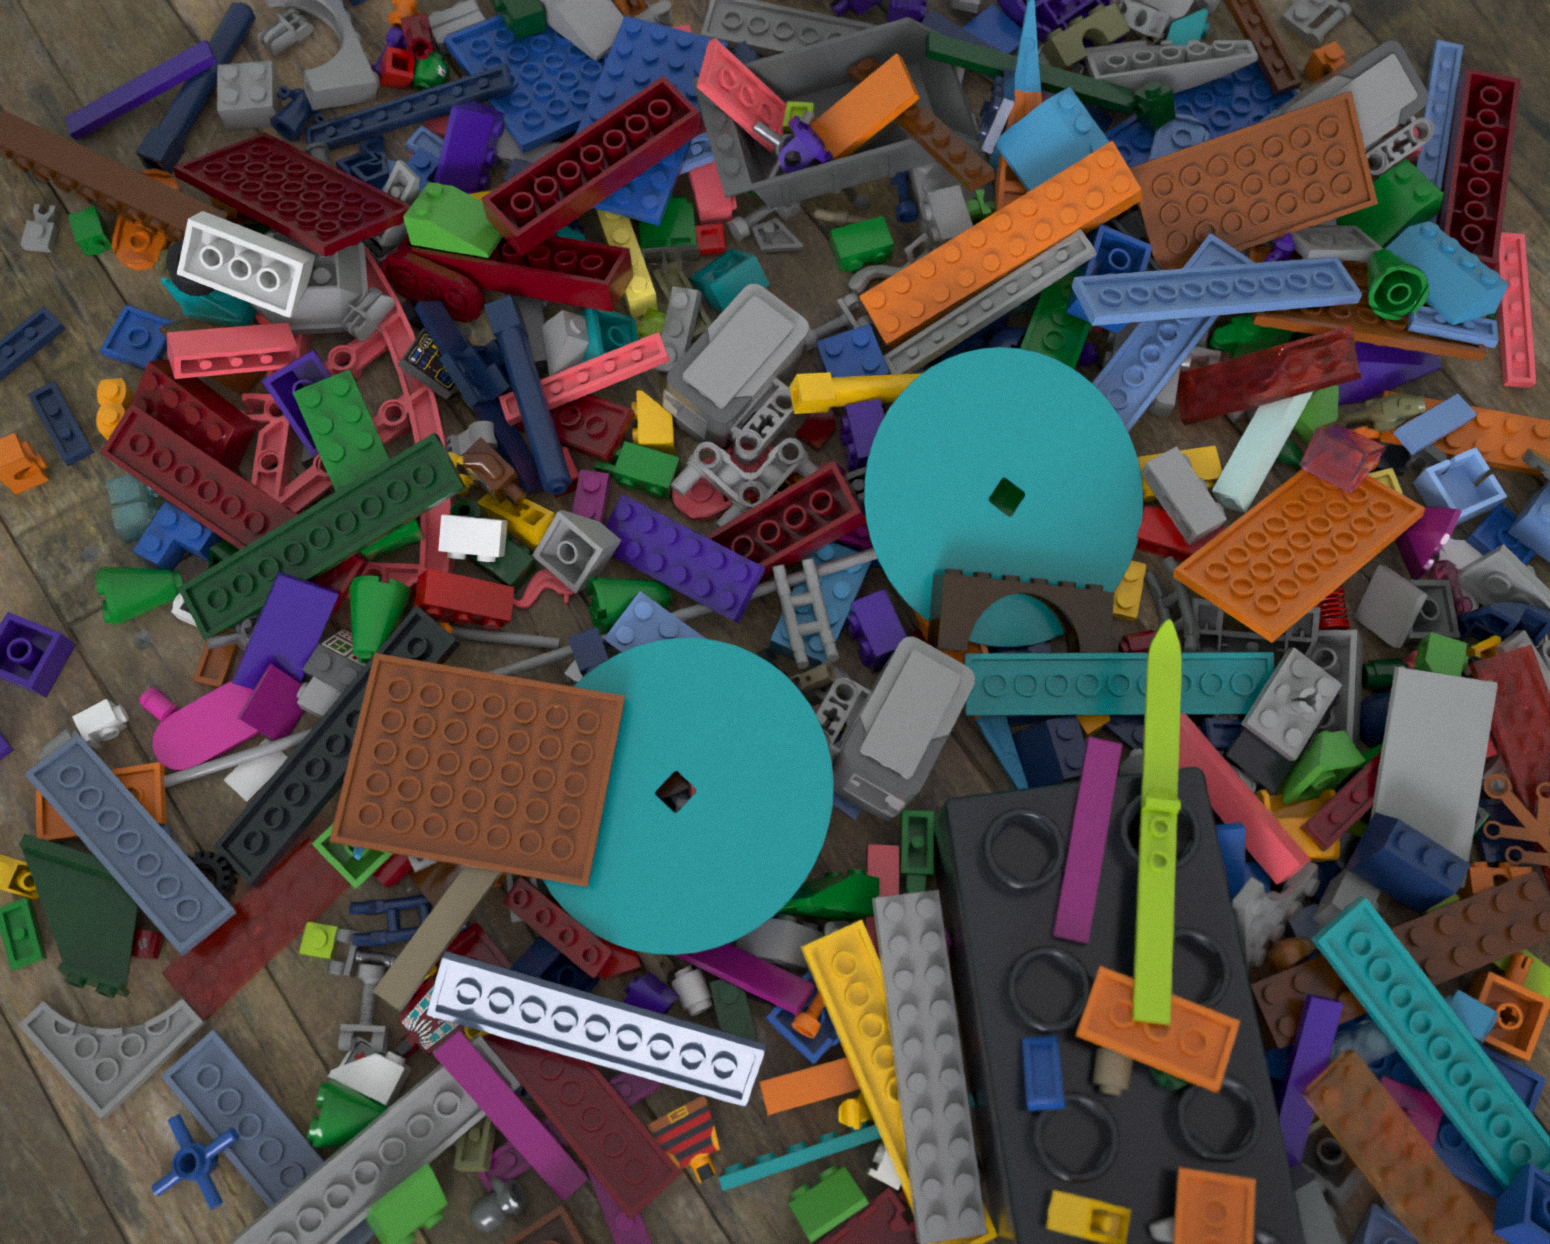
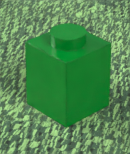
(90, 231)

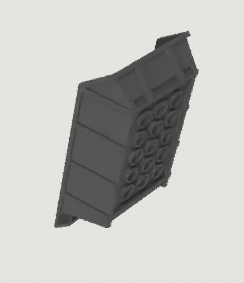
(821, 77)

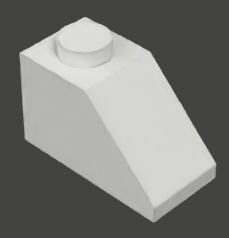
(374, 1076)

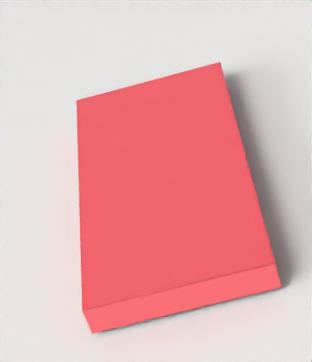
(740, 92)

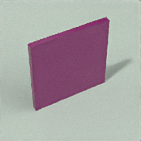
(273, 705)
(1417, 1106)

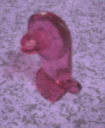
(1447, 571)

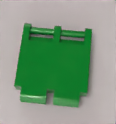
(675, 228)

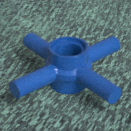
(206, 1162)

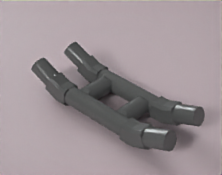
(1166, 602)

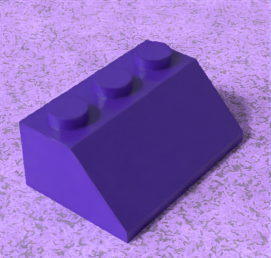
(470, 147)
(292, 377)

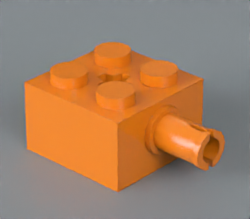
(1522, 1008)

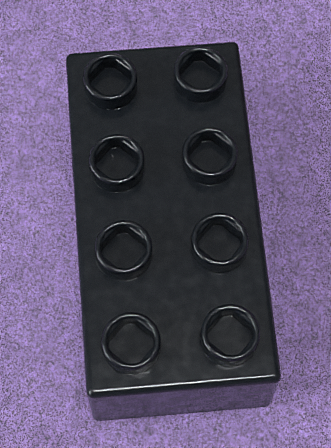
(999, 896)

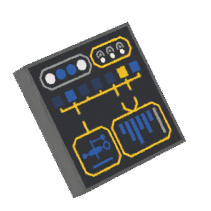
(424, 364)

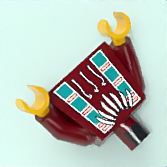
(426, 1030)

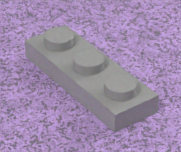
(679, 324)

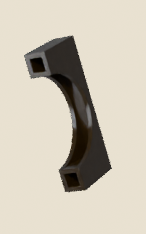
(961, 600)

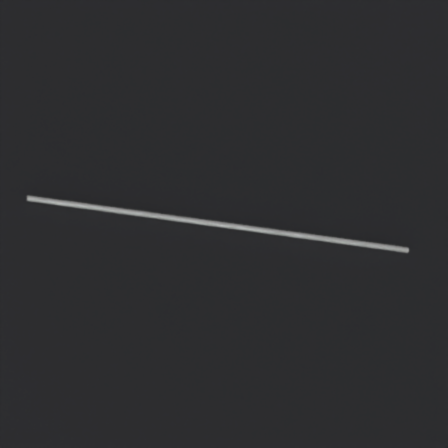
(509, 670)

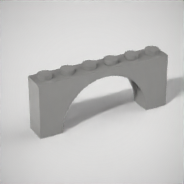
(348, 75)

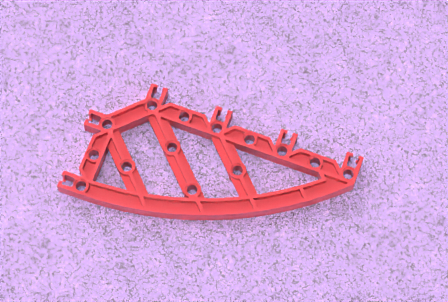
(418, 413)

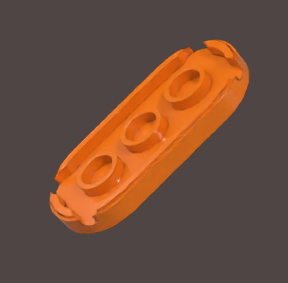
(134, 244)

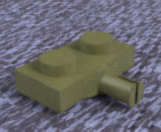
(475, 1147)

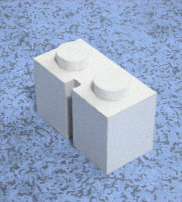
(472, 536)

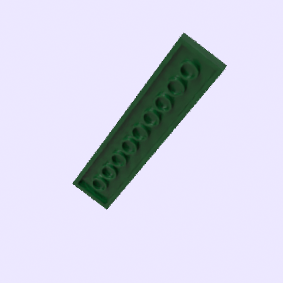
(323, 535)

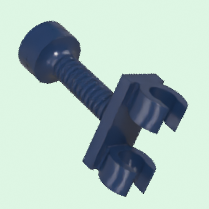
(906, 210)

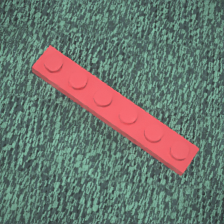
(1515, 314)
(595, 374)

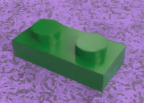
(21, 934)

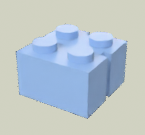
(1457, 488)

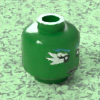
(430, 72)

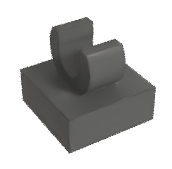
(1425, 458)

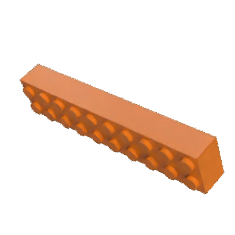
(1002, 243)

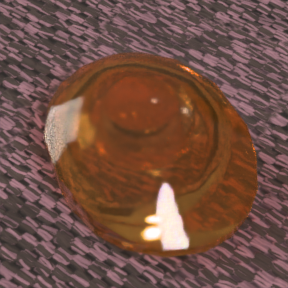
(1288, 952)

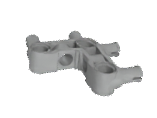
(733, 481)

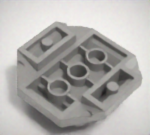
(331, 287)

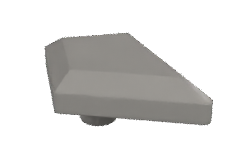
(775, 237)

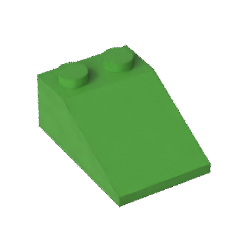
(451, 222)

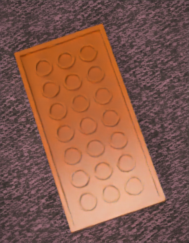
(1296, 549)

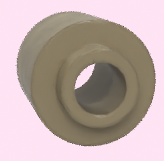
(1112, 1072)

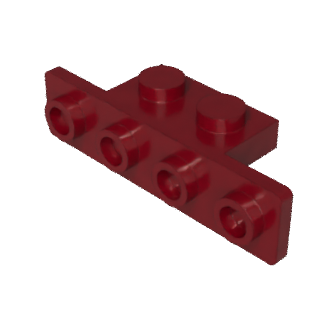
(558, 927)

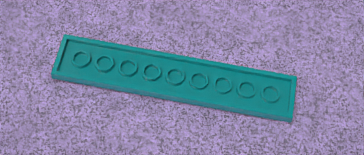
(1110, 683)
(1433, 1041)

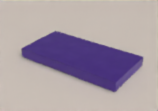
(286, 629)

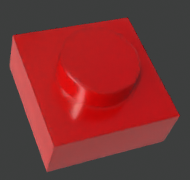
(710, 239)

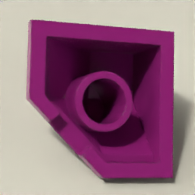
(1426, 539)

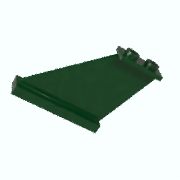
(87, 915)

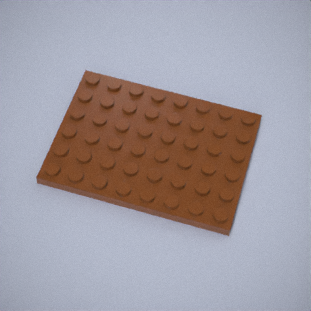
(479, 770)

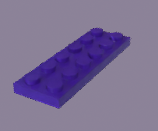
(684, 558)

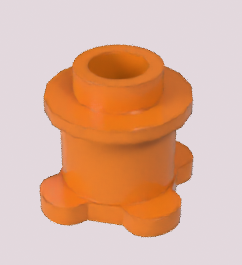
(402, 9)

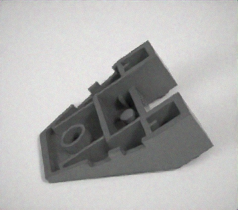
(1216, 639)

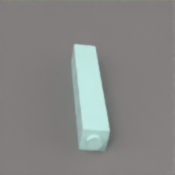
(1257, 452)

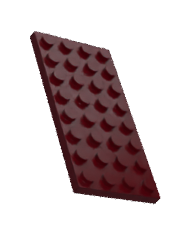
(294, 193)

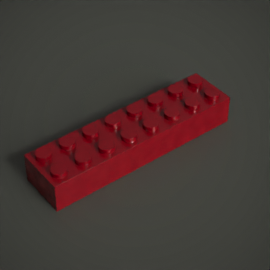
(1479, 162)
(591, 165)
(553, 271)

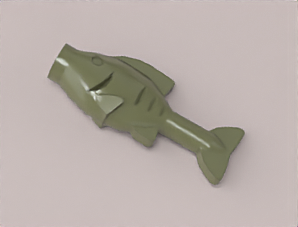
(1386, 413)

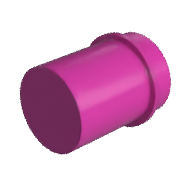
(157, 703)

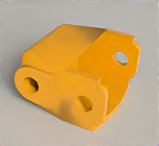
(1294, 816)

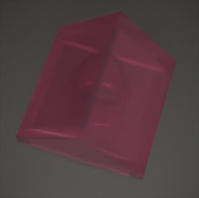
(1340, 455)

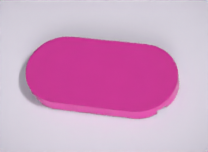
(203, 729)

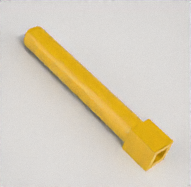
(820, 391)

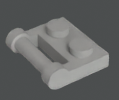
(1306, 12)

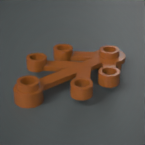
(1534, 829)

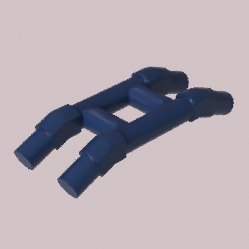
(391, 907)

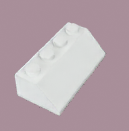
(244, 263)

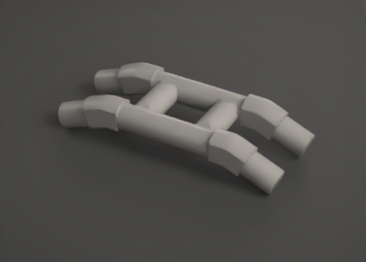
(813, 597)

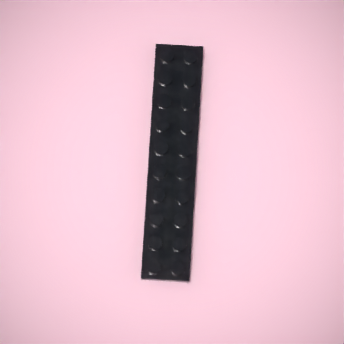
(320, 761)

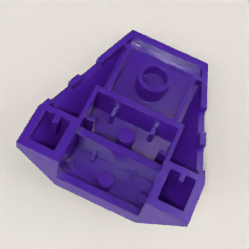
(1385, 369)

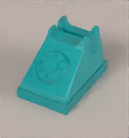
(213, 307)

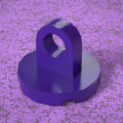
(806, 143)

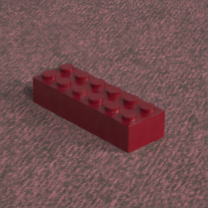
(795, 520)

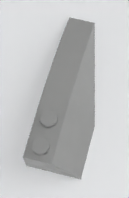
(1175, 66)

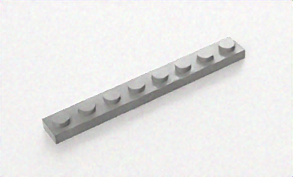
(990, 304)

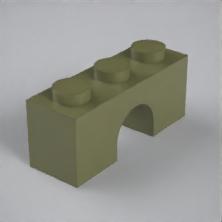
(1102, 28)

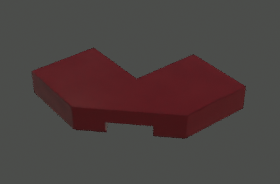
(817, 429)

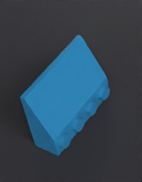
(1050, 139)

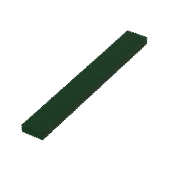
(1052, 79)

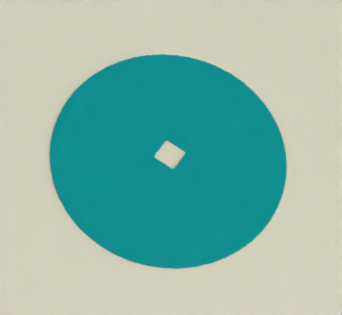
(952, 445)
(747, 831)

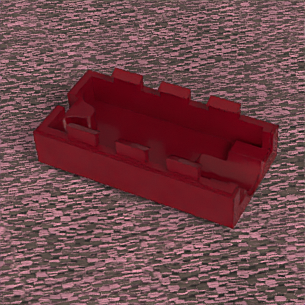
(874, 1224)

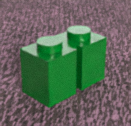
(861, 243)

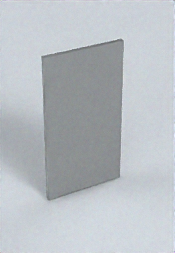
(1435, 755)

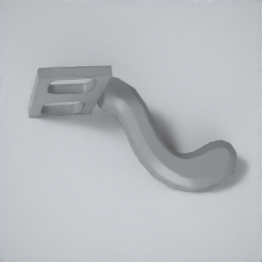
(861, 278)

